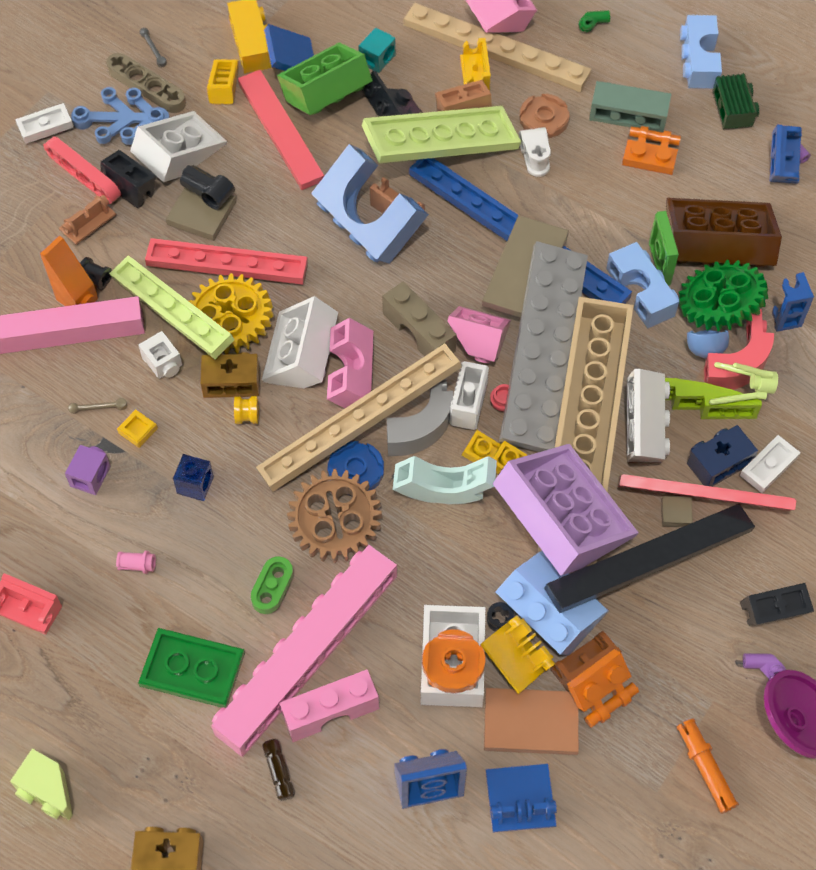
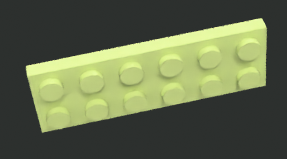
(440, 134)

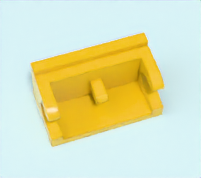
(475, 63)

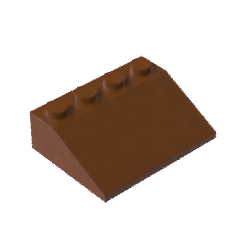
(724, 231)

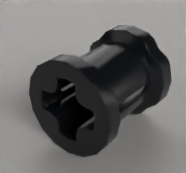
(98, 274)

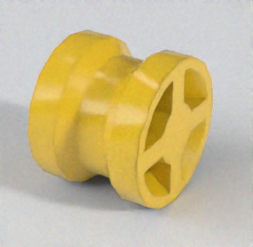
(246, 410)

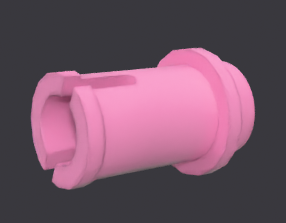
(136, 561)

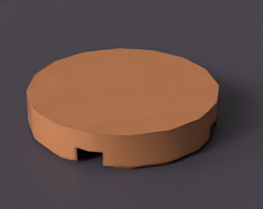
(545, 112)

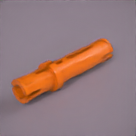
(712, 775)

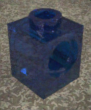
(193, 477)

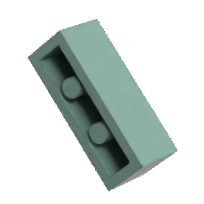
(629, 106)

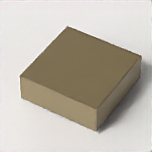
(676, 511)

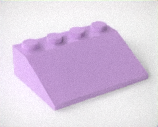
(563, 507)

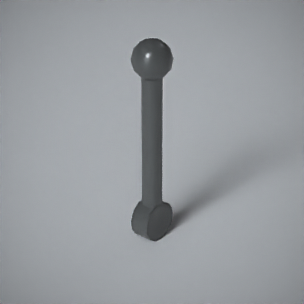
(161, 61)

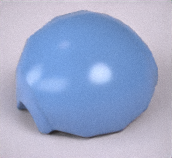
(707, 342)

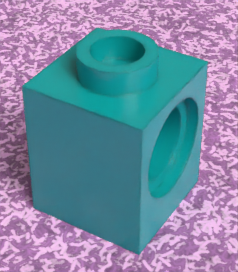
(378, 49)

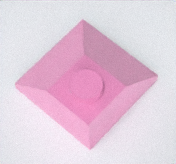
(479, 332)

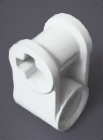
(535, 150)

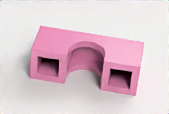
(354, 346)
(310, 711)

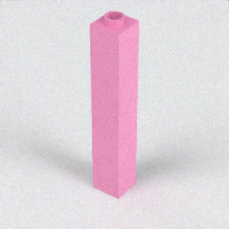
(71, 324)

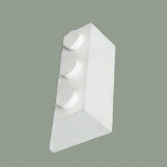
(300, 344)
(647, 416)

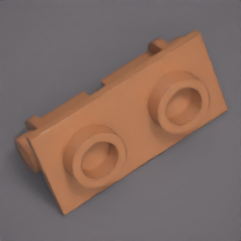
(87, 220)

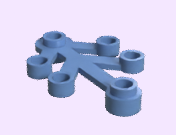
(83, 117)

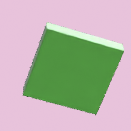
(663, 246)

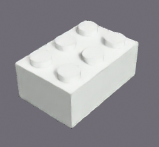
(442, 618)

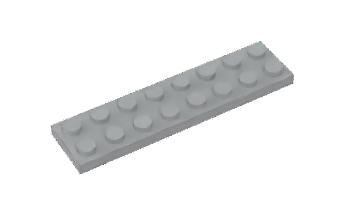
(543, 347)

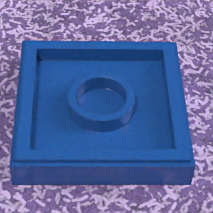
(286, 47)

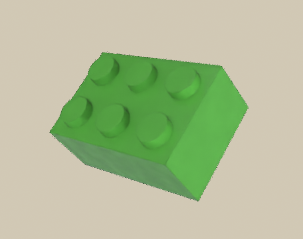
(325, 78)

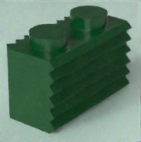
(735, 101)

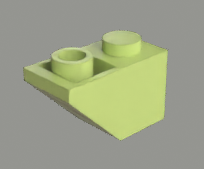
(45, 783)

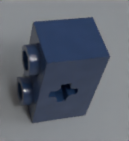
(721, 456)

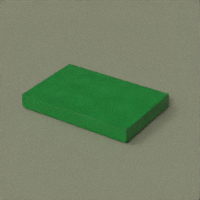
(192, 668)

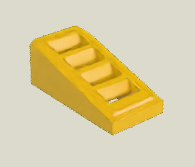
(223, 81)

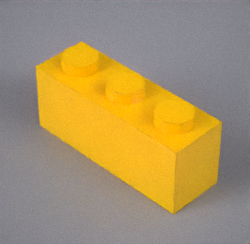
(249, 34)

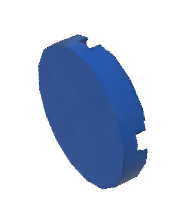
(359, 460)

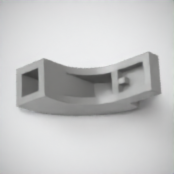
(423, 429)

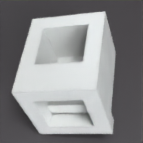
(160, 355)

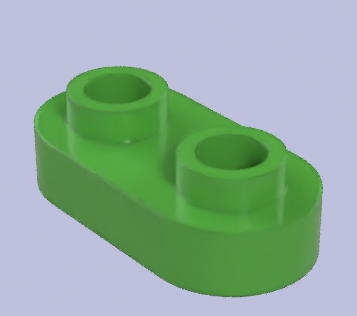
(270, 586)

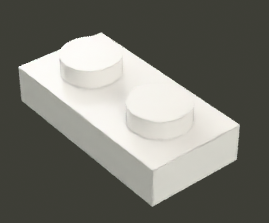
(44, 123)
(770, 464)

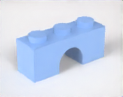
(700, 36)
(634, 266)

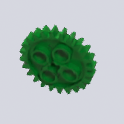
(723, 295)

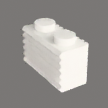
(469, 395)

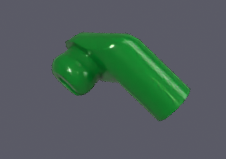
(592, 18)

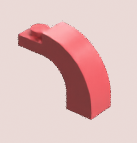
(753, 355)

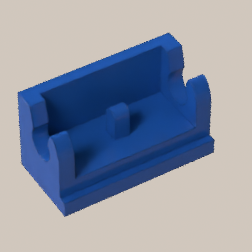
(785, 154)
(795, 304)

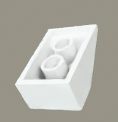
(174, 144)

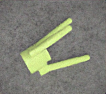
(760, 380)

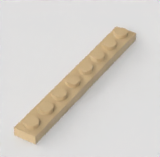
(498, 47)
(358, 417)

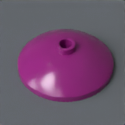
(792, 710)

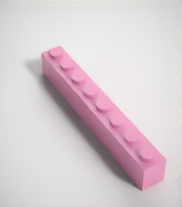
(304, 651)

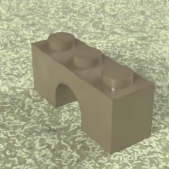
(407, 309)

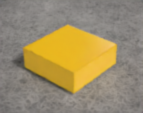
(137, 428)

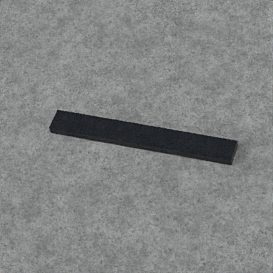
(648, 558)

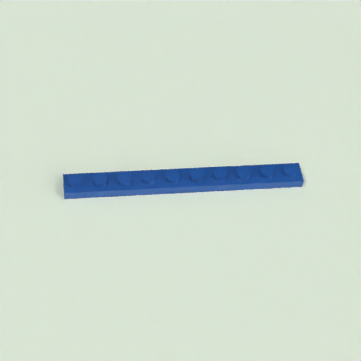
(502, 220)

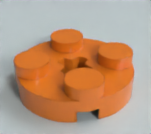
(456, 679)

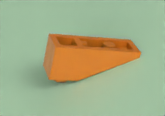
(66, 275)

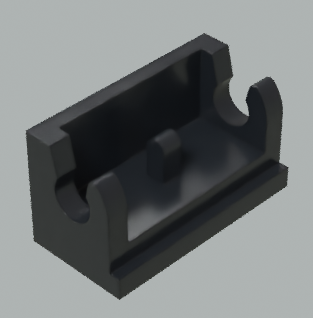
(129, 177)
(777, 604)

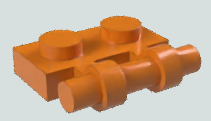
(650, 156)
(597, 682)

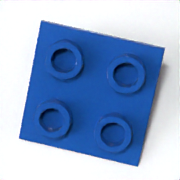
(520, 798)

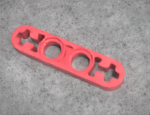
(81, 169)

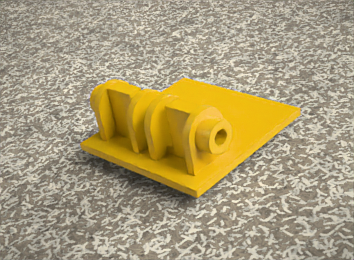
(516, 654)

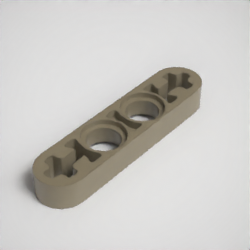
(148, 80)

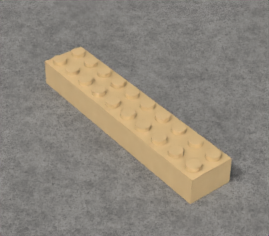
(595, 383)

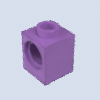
(88, 469)

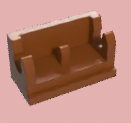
(583, 658)

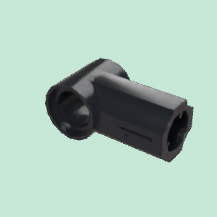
(212, 189)

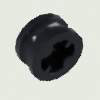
(504, 609)

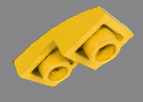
(484, 446)

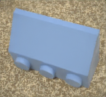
(528, 598)

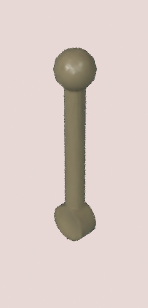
(120, 403)

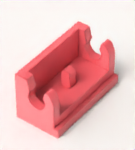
(28, 604)

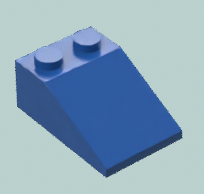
(430, 778)

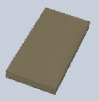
(510, 277)

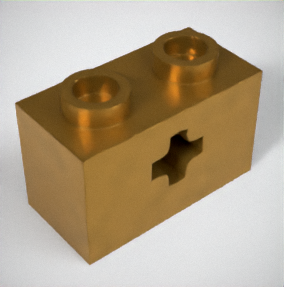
(230, 375)
(154, 841)

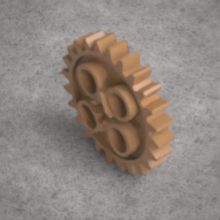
(359, 508)

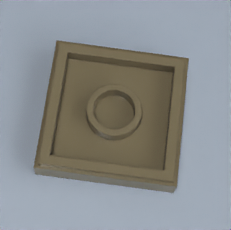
(196, 217)

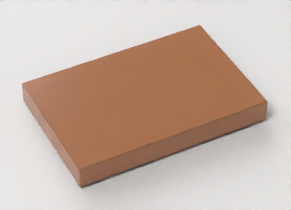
(530, 721)

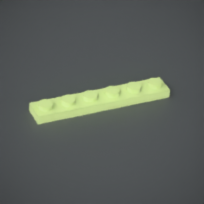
(172, 307)

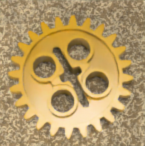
(231, 311)

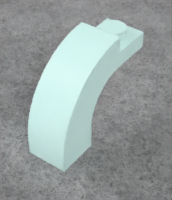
(444, 484)

